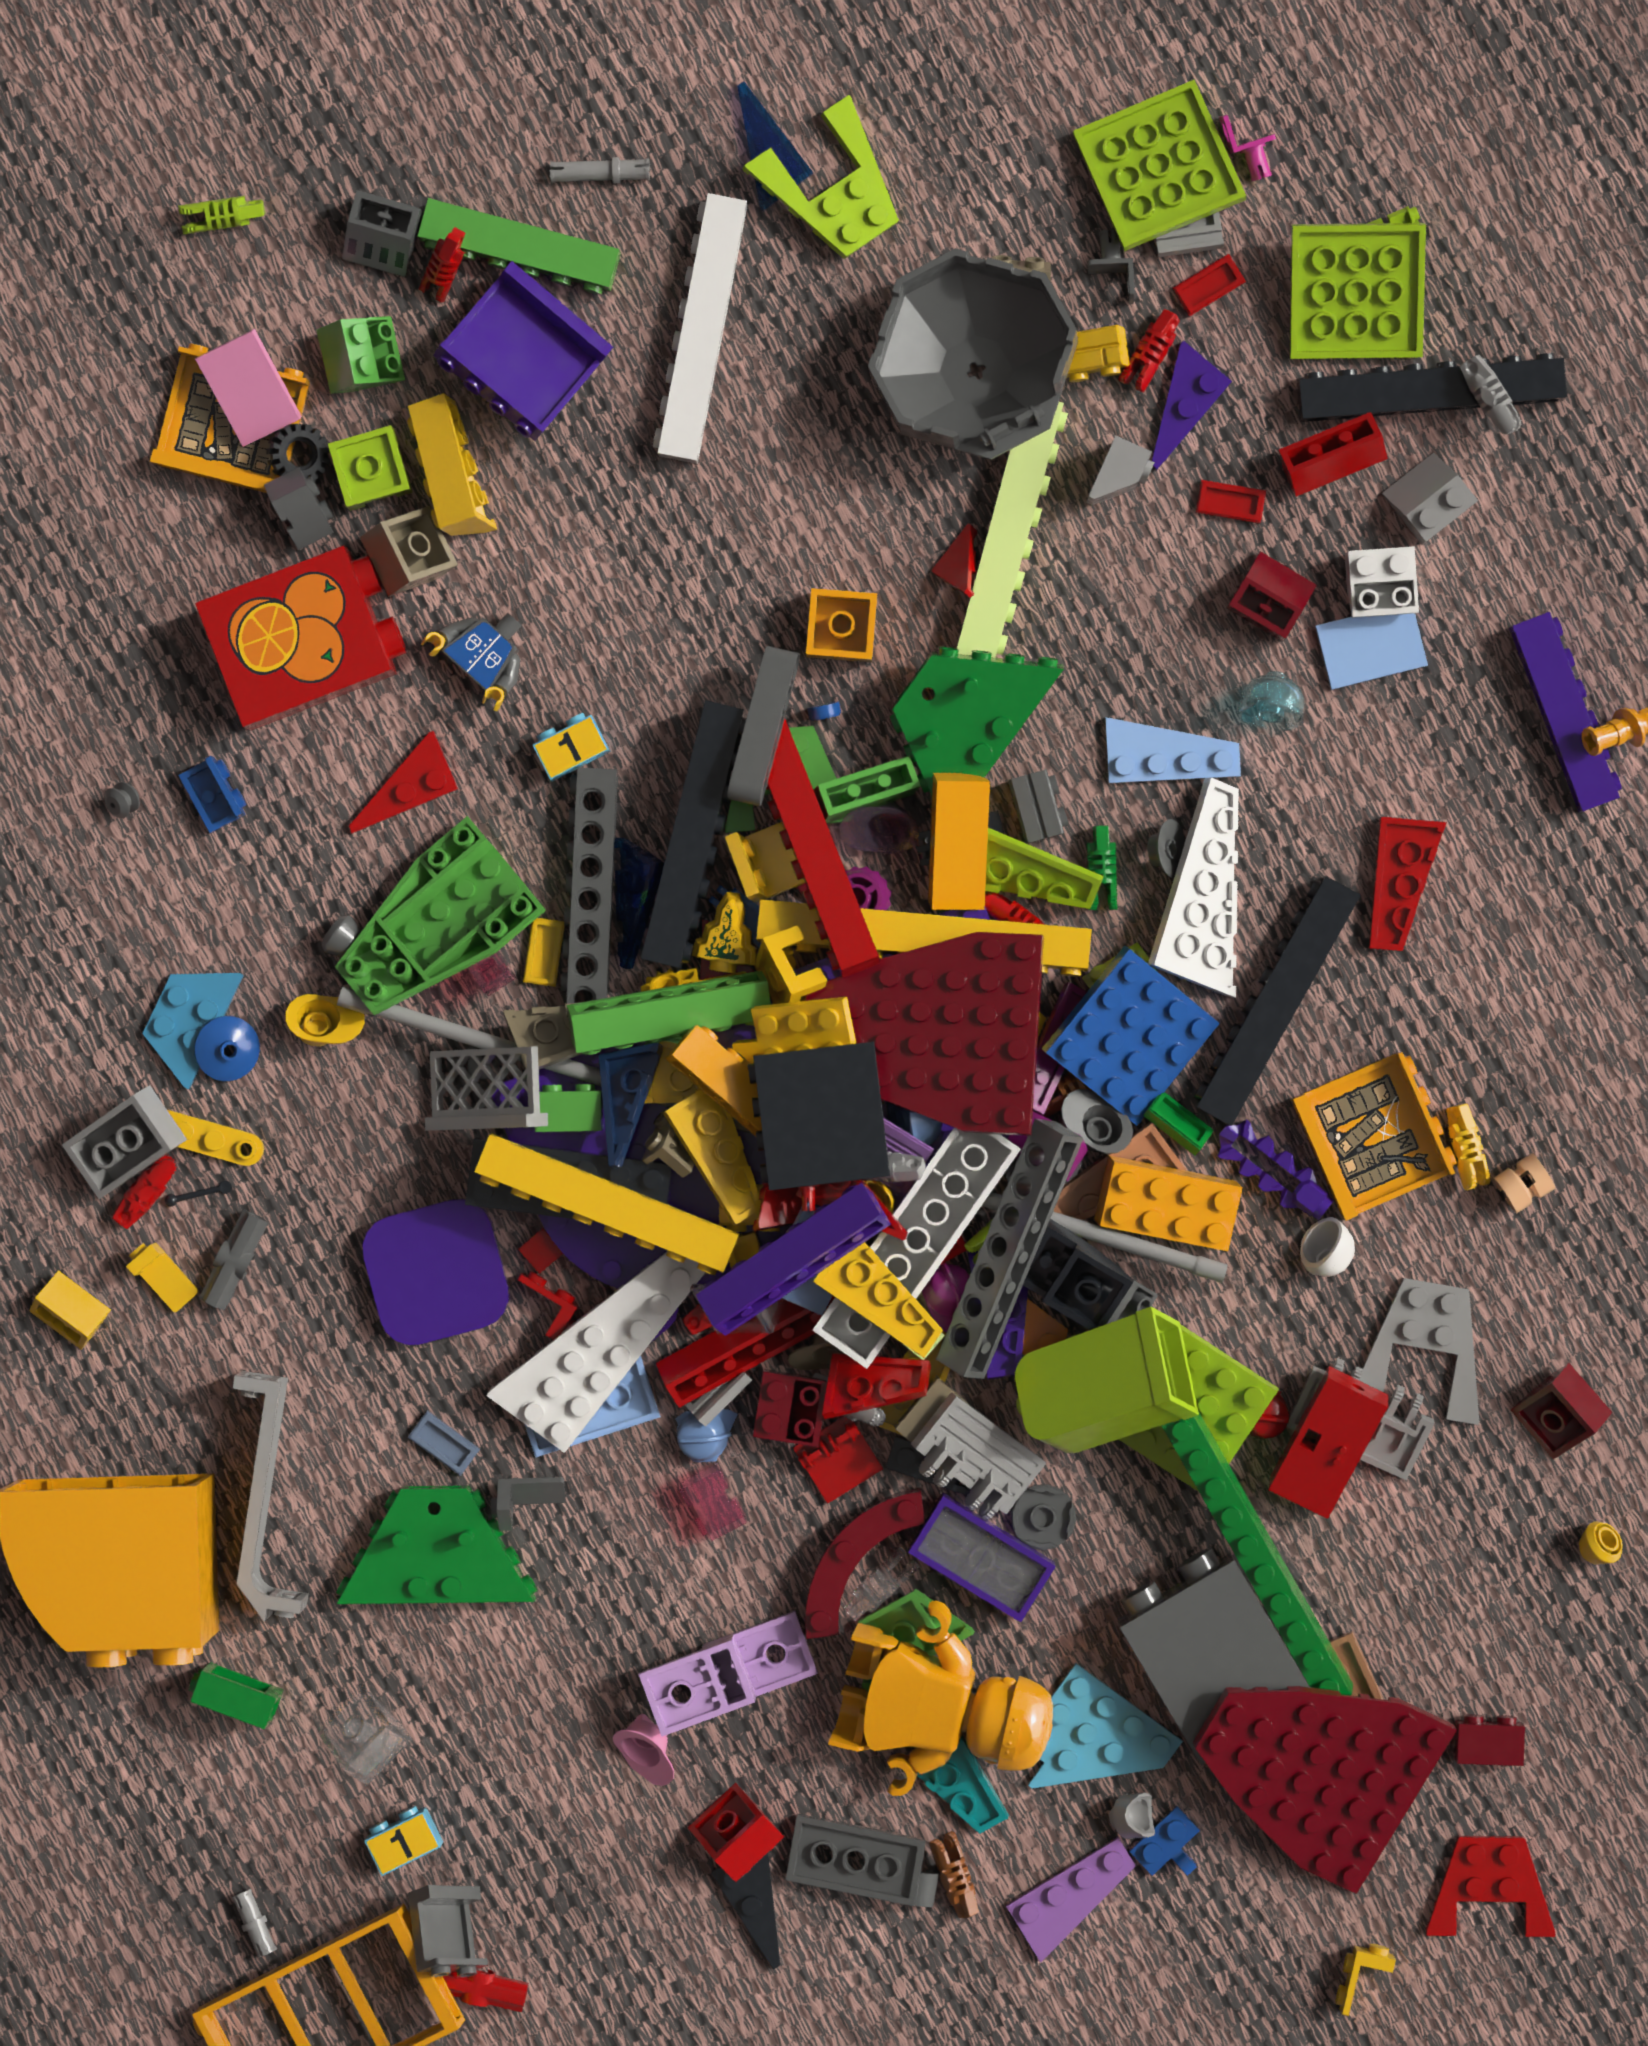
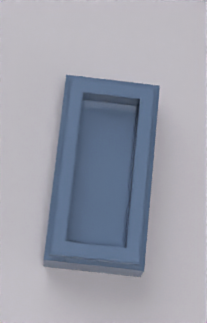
(444, 1443)

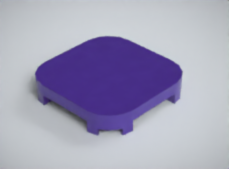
(436, 1272)

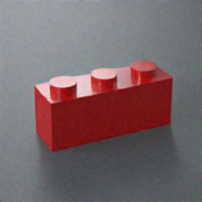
(1333, 454)

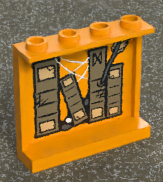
(200, 437)
(1374, 1134)

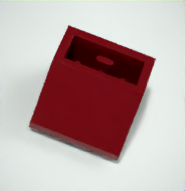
(1271, 596)
(790, 1408)

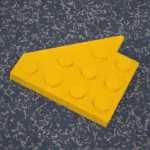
(798, 1027)

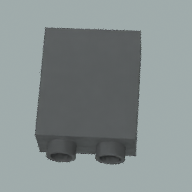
(1205, 1639)

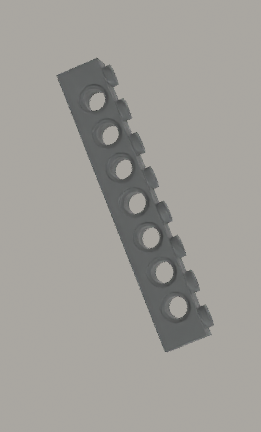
(606, 784)
(1009, 1248)

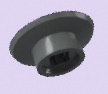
(1166, 847)

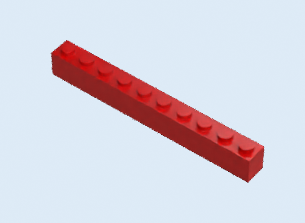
(721, 1357)

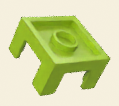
(369, 467)

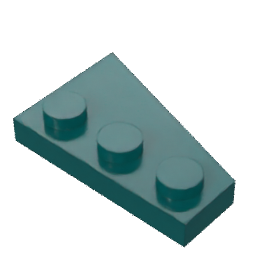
(967, 1789)

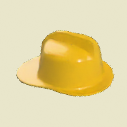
(321, 1021)

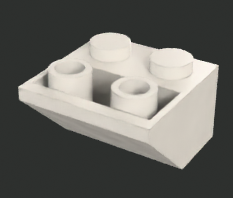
(1382, 581)

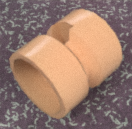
(1517, 1193)

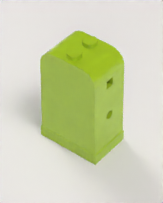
(1106, 1383)

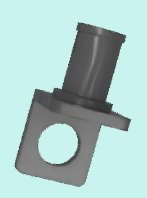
(1112, 262)

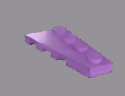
(1064, 1900)

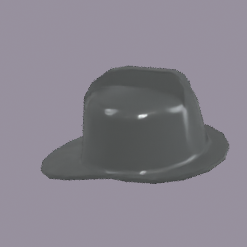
(1096, 1121)

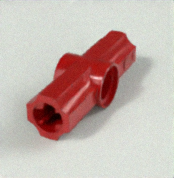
(488, 1989)

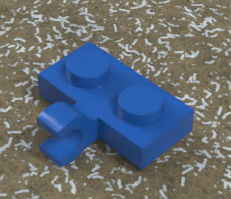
(1167, 1843)

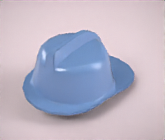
(703, 1442)

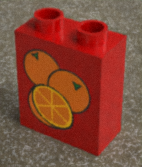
(301, 636)

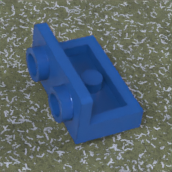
(213, 794)

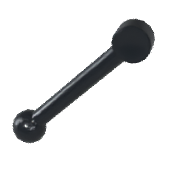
(224, 1187)

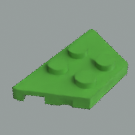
(903, 1619)

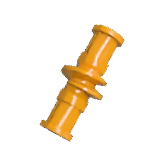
(1624, 726)

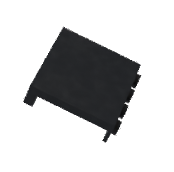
(819, 1116)

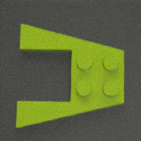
(850, 210)

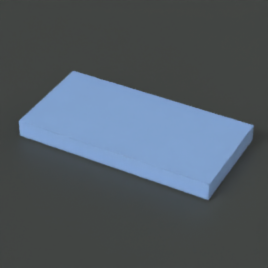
(626, 1406)

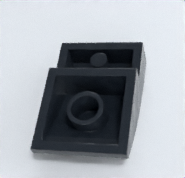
(1076, 1278)

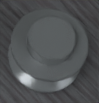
(121, 799)

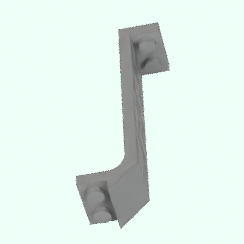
(249, 1580)

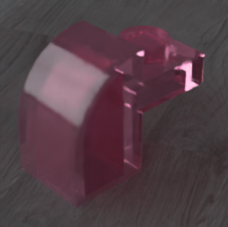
(492, 973)

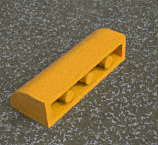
(958, 841)

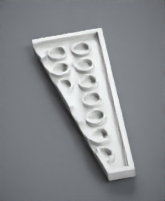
(581, 1367)

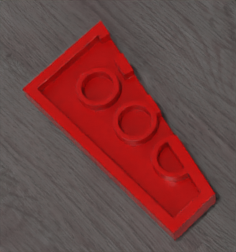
(1402, 867)

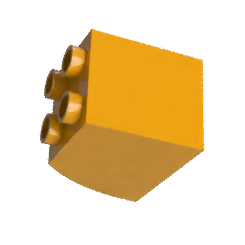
(116, 1562)

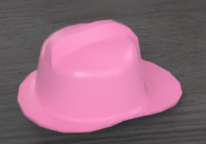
(645, 1750)

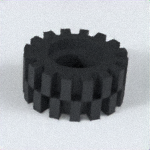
(310, 437)

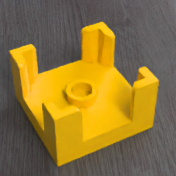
(778, 968)

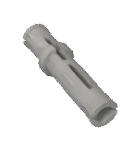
(600, 170)

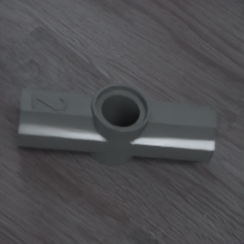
(233, 1259)

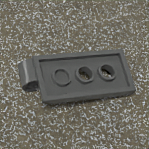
(890, 1866)

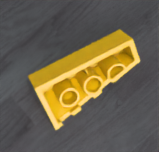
(448, 467)

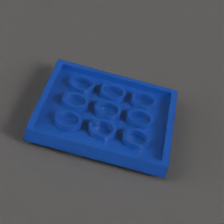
(1130, 1035)

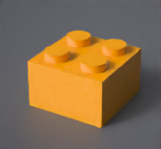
(841, 625)

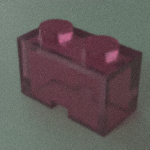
(708, 1496)

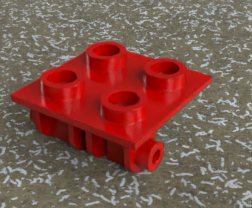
(839, 1460)

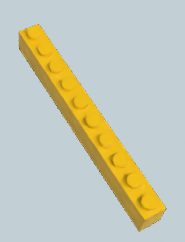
(903, 931)

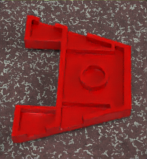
(1490, 1872)

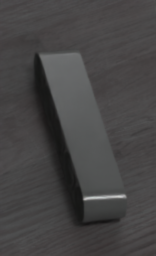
(763, 726)

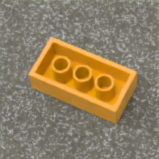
(1168, 1203)

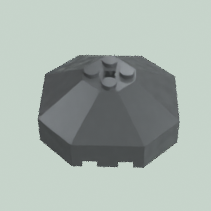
(965, 315)

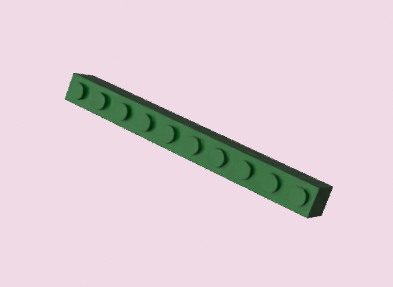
(1257, 1555)

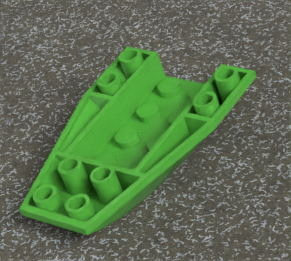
(439, 919)

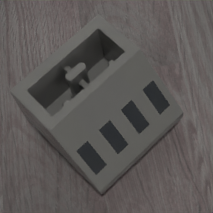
(381, 233)

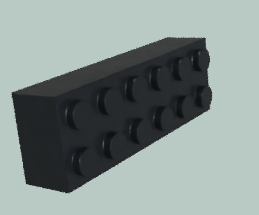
(647, 1179)

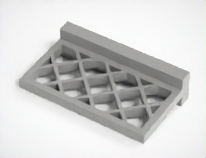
(491, 1116)

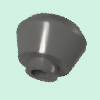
(340, 936)

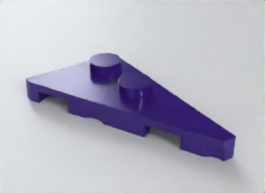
(1191, 394)

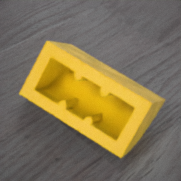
(69, 1310)

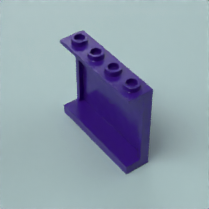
(522, 352)

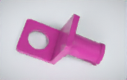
(1252, 150)

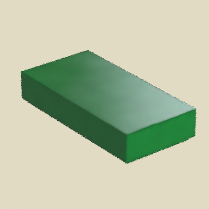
(1178, 1123)

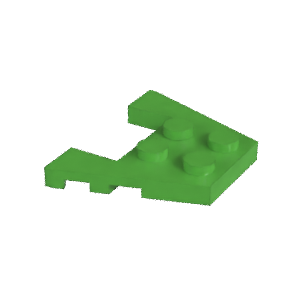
(816, 765)

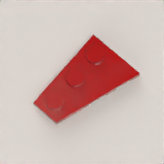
(883, 1383)

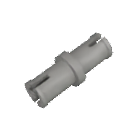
(254, 1923)

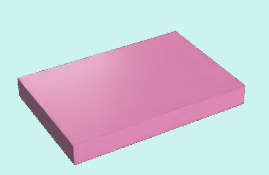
(248, 387)

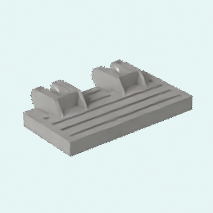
(1394, 1442)
(976, 1451)

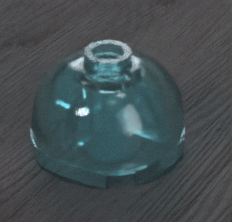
(1278, 700)

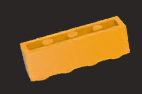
(717, 1074)

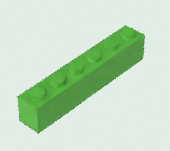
(528, 246)
(666, 1012)

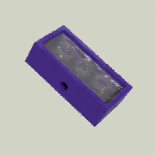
(981, 1557)

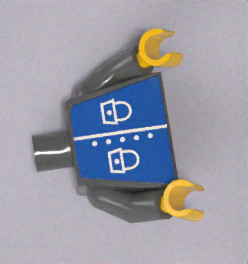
(482, 653)

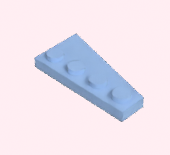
(1161, 754)

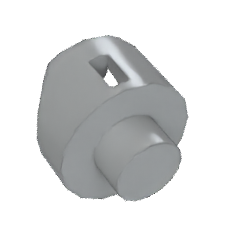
(1133, 1816)

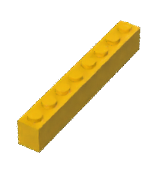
(606, 1203)

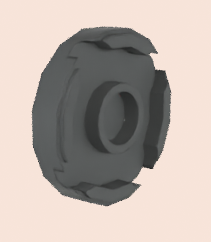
(1038, 1508)

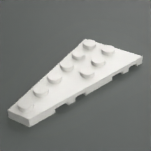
(1202, 902)

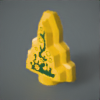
(727, 939)

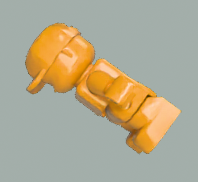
(931, 1704)

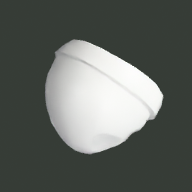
(1327, 1248)

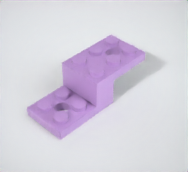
(728, 1673)

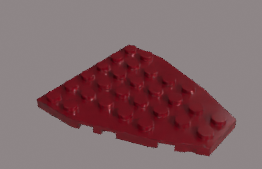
(954, 1028)
(1323, 1770)

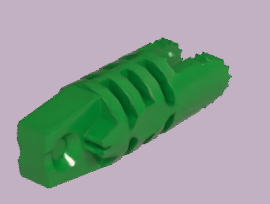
(1102, 860)

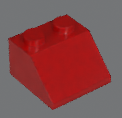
(735, 1832)

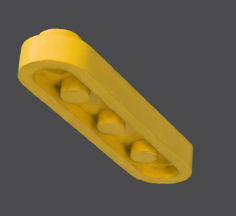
(217, 1140)

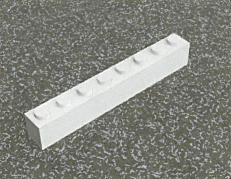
(702, 328)

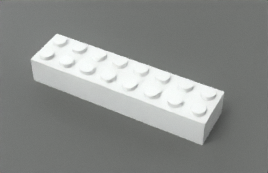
(935, 1218)

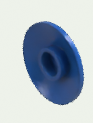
(215, 1037)

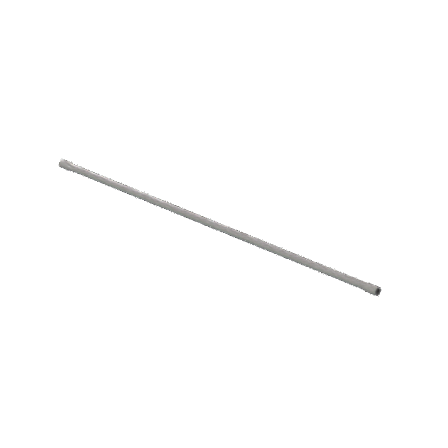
(1197, 1265)

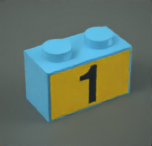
(570, 747)
(403, 1840)

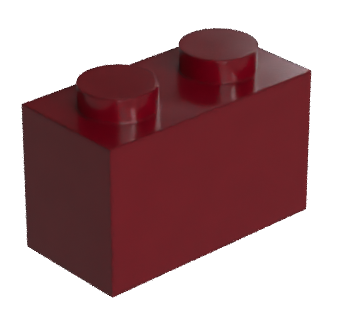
(1489, 1741)

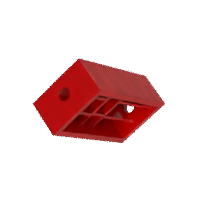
(1345, 1417)

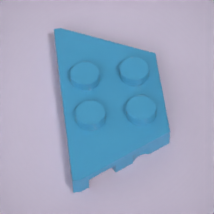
(180, 1014)

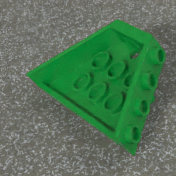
(974, 709)
(438, 1555)

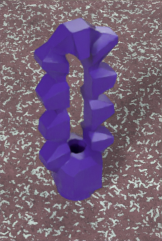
(1307, 1195)

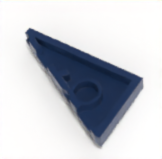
(625, 1085)

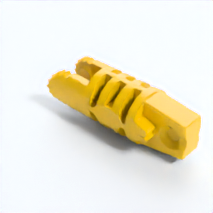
(1467, 1147)

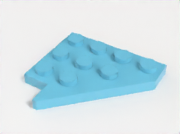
(1099, 1734)

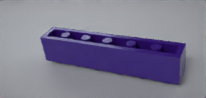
(1564, 710)
(792, 1258)

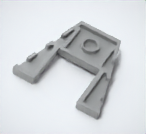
(1431, 1319)

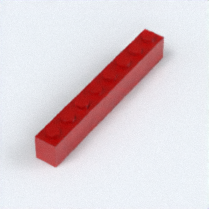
(818, 862)

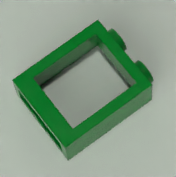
(235, 1695)

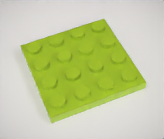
(1159, 165)
(1357, 290)
(1226, 1396)

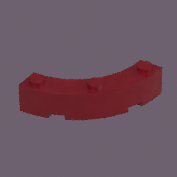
(848, 1548)

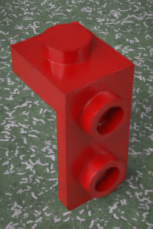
(561, 1297)

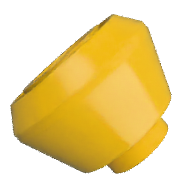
(1600, 1544)

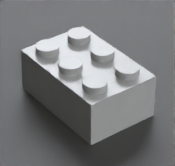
(124, 1142)

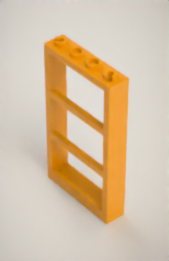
(400, 1922)

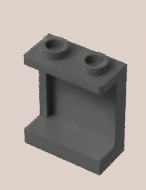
(444, 1930)

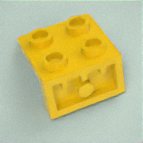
(763, 863)

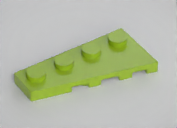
(1035, 873)

